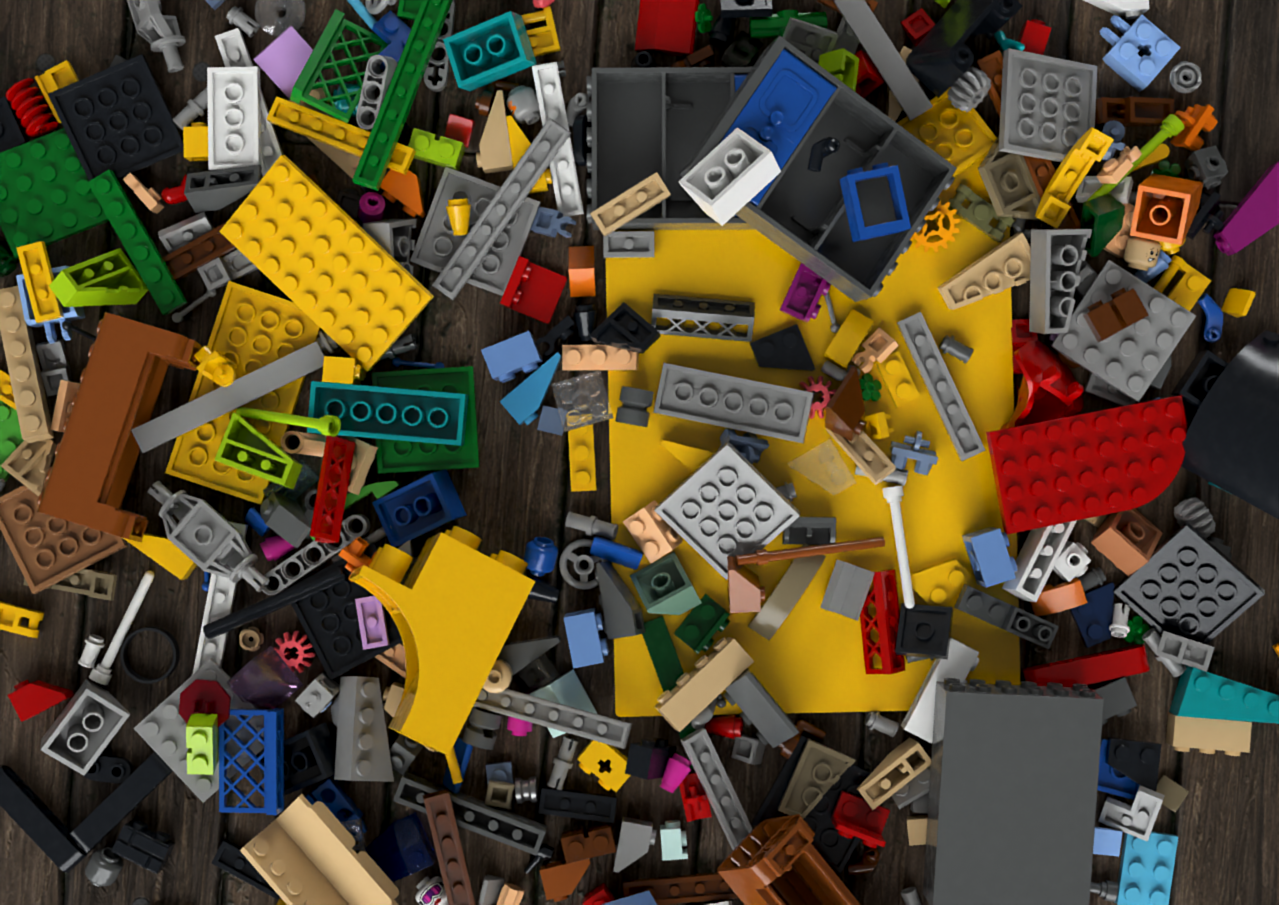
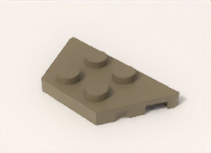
(1009, 184)

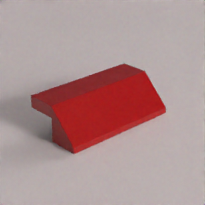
(666, 26)

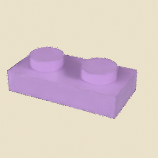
(372, 622)

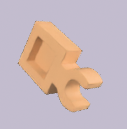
(1115, 169)
(147, 196)
(877, 348)

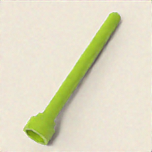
(1170, 127)
(327, 425)

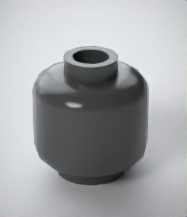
(103, 867)

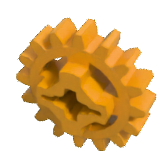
(942, 232)

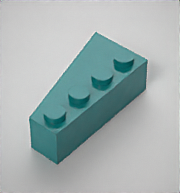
(1217, 697)

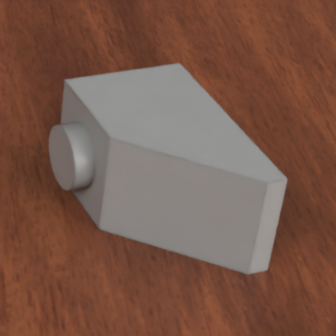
(633, 841)

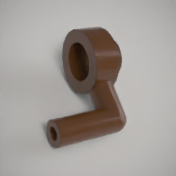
(485, 100)
(788, 746)

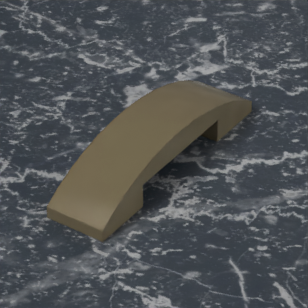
(88, 582)
(786, 595)

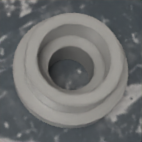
(326, 342)

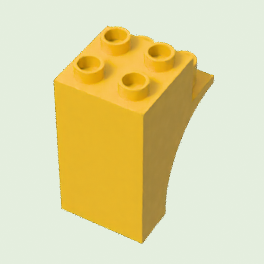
(451, 626)

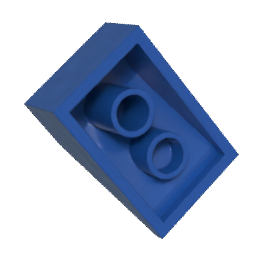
(419, 508)

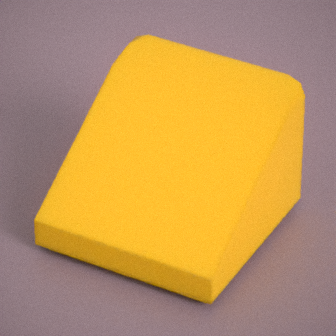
(1238, 302)

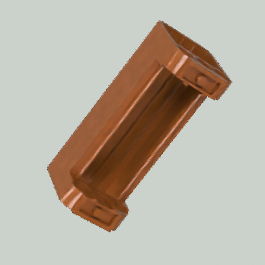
(97, 442)
(780, 865)

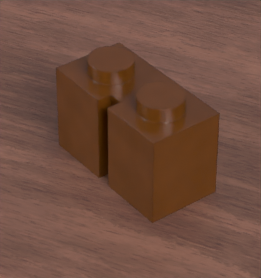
(1116, 314)
(599, 843)

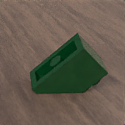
(1105, 219)

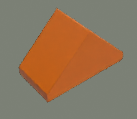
(582, 271)

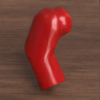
(176, 194)

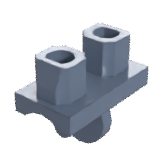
(1116, 131)
(747, 445)
(923, 457)

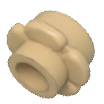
(249, 645)

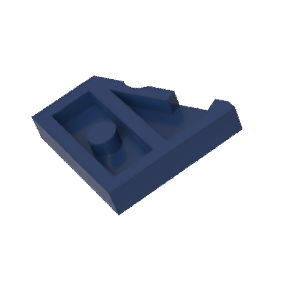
(1096, 615)

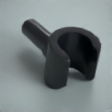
(545, 853)

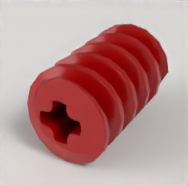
(29, 110)

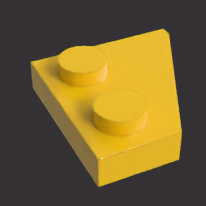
(941, 582)

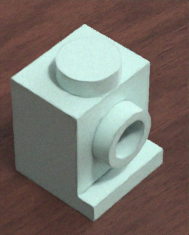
(672, 841)

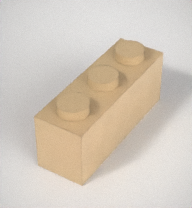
(1208, 735)

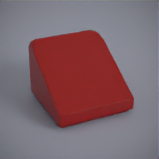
(460, 129)

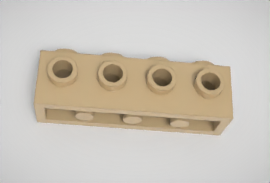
(703, 683)

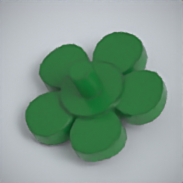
(703, 17)
(1166, 169)
(870, 388)
(1136, 630)

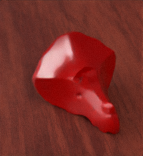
(1046, 387)

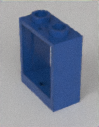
(853, 209)

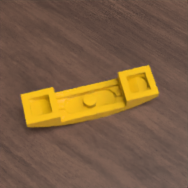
(1070, 174)

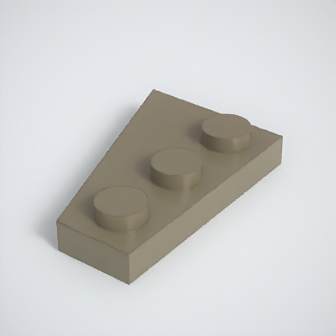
(813, 776)

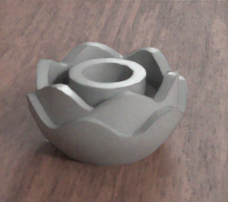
(1192, 73)

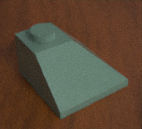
(665, 587)

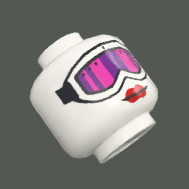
(431, 892)

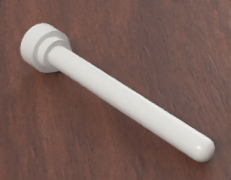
(894, 496)
(101, 673)

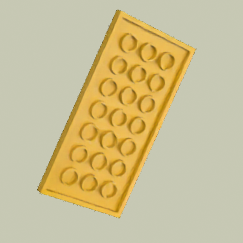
(326, 263)
(252, 333)

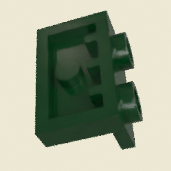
(702, 624)

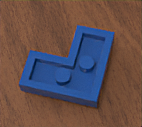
(394, 33)

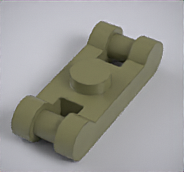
(979, 213)

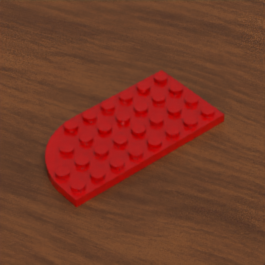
(1086, 463)

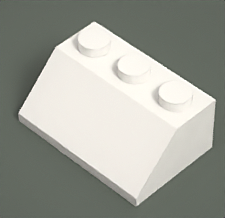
(730, 176)

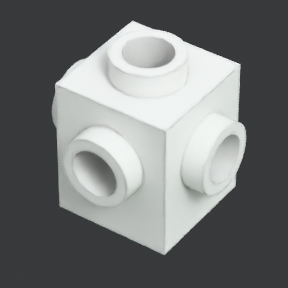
(1072, 561)

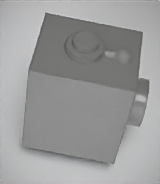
(318, 694)

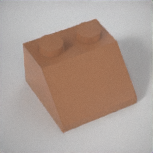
(1127, 540)

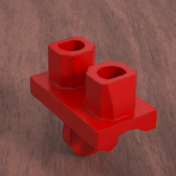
(694, 798)

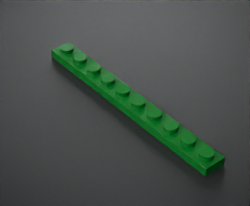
(401, 93)

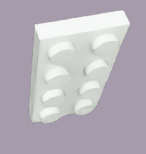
(233, 117)

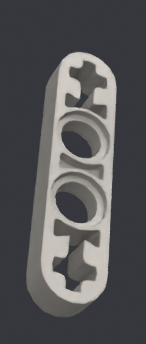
(443, 73)

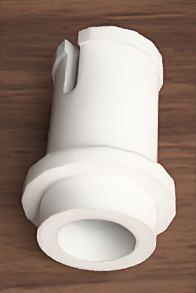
(1119, 626)
(91, 650)

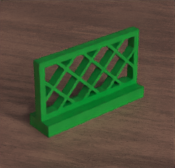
(318, 61)

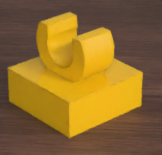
(877, 426)

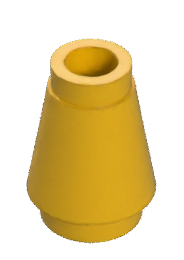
(459, 215)

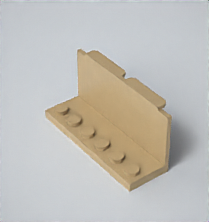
(312, 860)

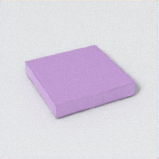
(285, 59)

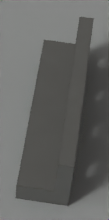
(703, 312)

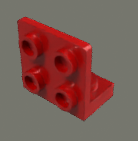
(533, 290)
(856, 818)

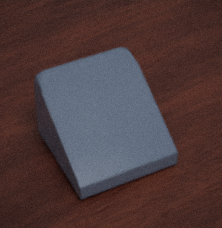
(550, 421)

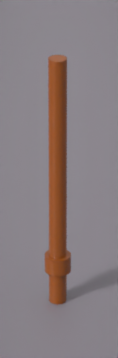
(762, 557)

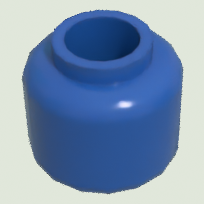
(540, 555)

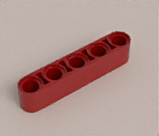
(1091, 667)

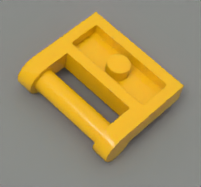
(542, 39)
(1188, 287)

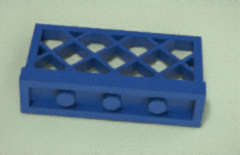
(272, 766)

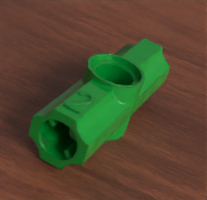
(774, 26)

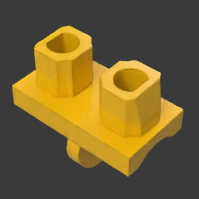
(216, 366)

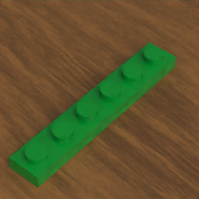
(137, 242)

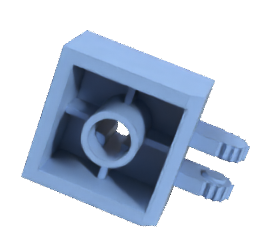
(1138, 37)
(70, 313)

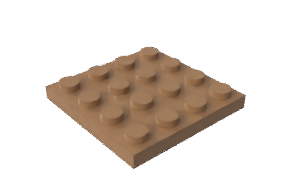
(49, 546)

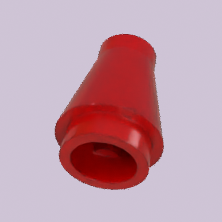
(726, 726)

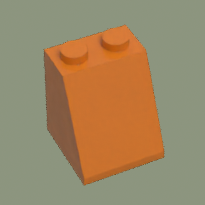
(1165, 208)

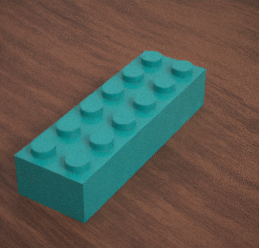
(391, 412)

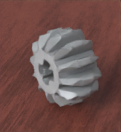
(969, 89)
(1196, 515)

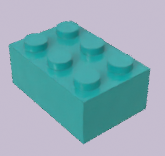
(490, 51)

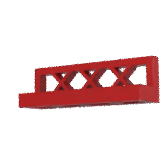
(332, 490)
(885, 622)

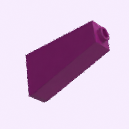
(1253, 215)

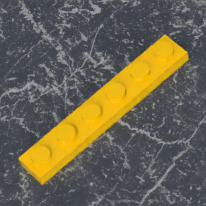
(332, 132)

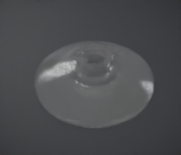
(267, 15)

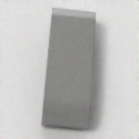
(372, 79)

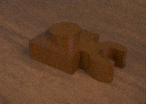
(697, 59)

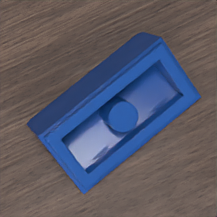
(616, 552)
(463, 753)

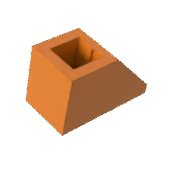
(405, 190)

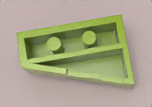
(100, 282)
(256, 454)

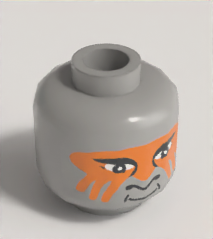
(523, 105)

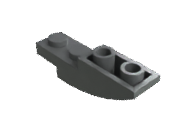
(1006, 616)

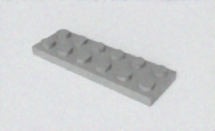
(733, 402)

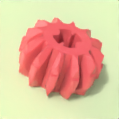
(818, 387)
(303, 650)

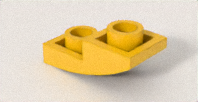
(849, 338)

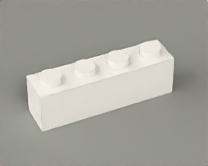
(1038, 560)
(920, 715)

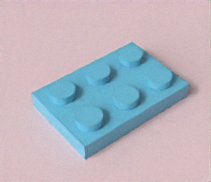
(1146, 869)

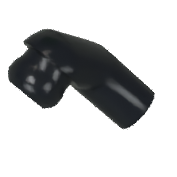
(821, 150)

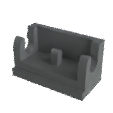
(811, 531)

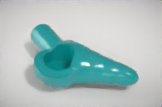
(1006, 43)

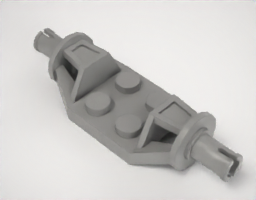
(148, 20)
(207, 537)

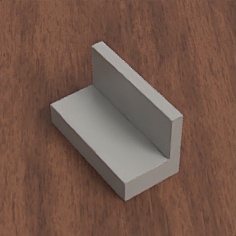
(847, 589)

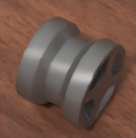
(526, 790)

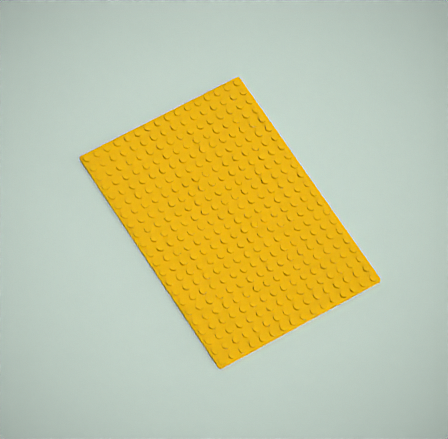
(816, 653)

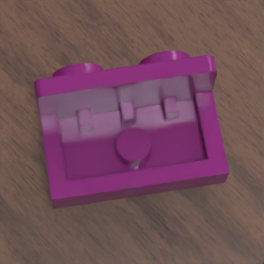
(804, 294)

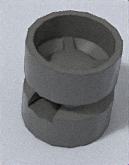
(634, 406)
(482, 728)

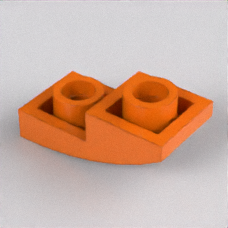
(1059, 598)

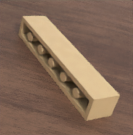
(24, 369)

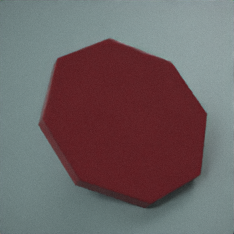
(205, 698)

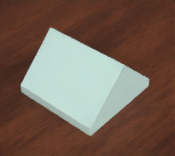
(566, 691)

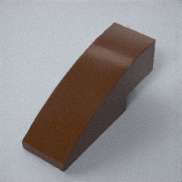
(1133, 111)

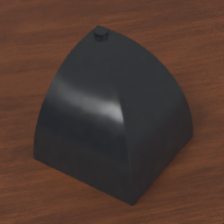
(1237, 427)

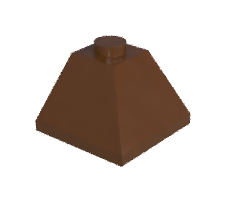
(846, 408)

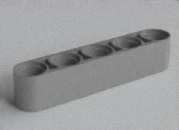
(306, 563)

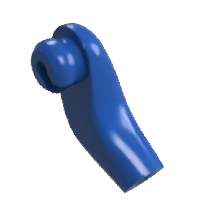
(1214, 318)

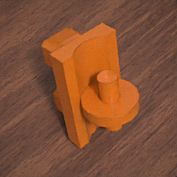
(1194, 120)
(355, 555)

